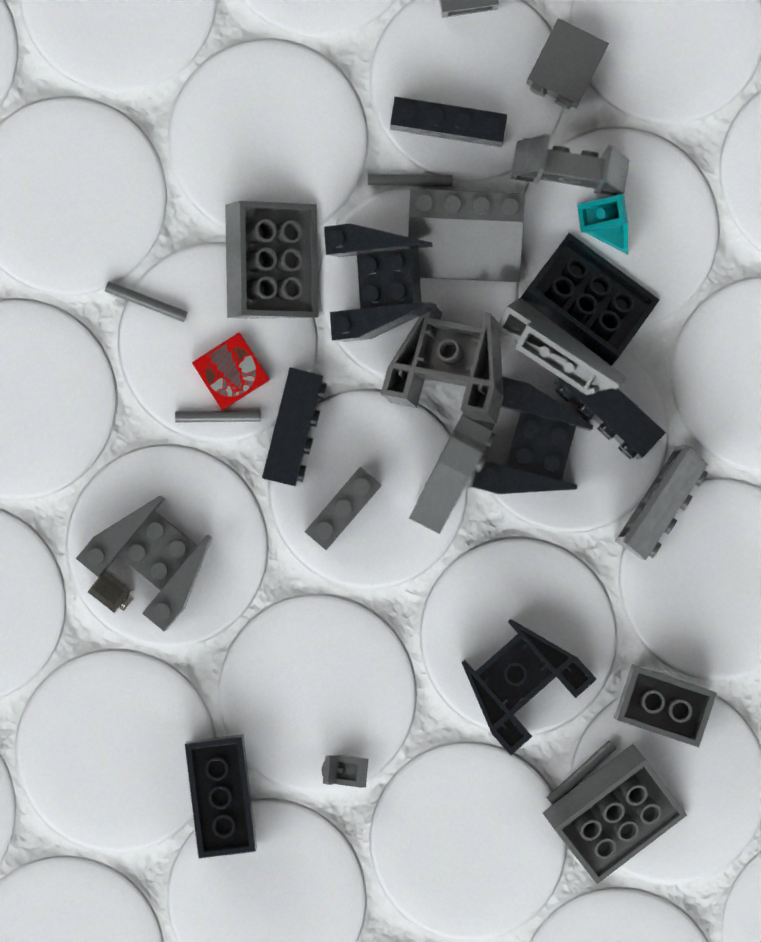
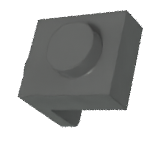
(345, 770)

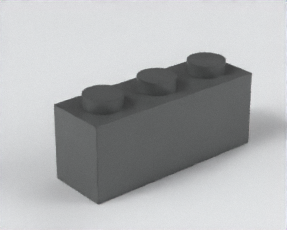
(343, 508)

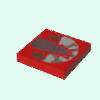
(230, 371)

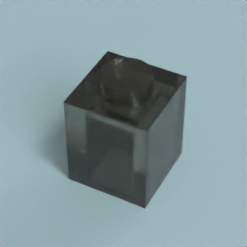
(112, 591)

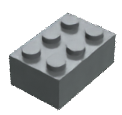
(665, 705)

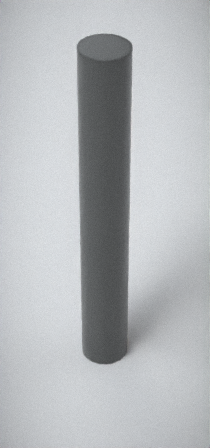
(410, 180)
(146, 301)
(218, 416)
(578, 775)

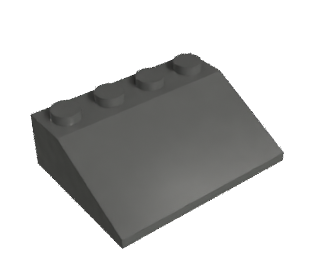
(470, 234)
(271, 260)
(662, 501)
(614, 813)

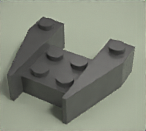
(536, 162)
(449, 355)
(452, 471)
(156, 552)

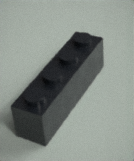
(448, 121)
(293, 426)

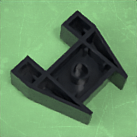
(386, 280)
(538, 445)
(517, 676)

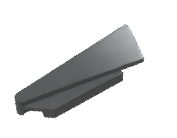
(557, 349)

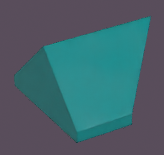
(606, 221)

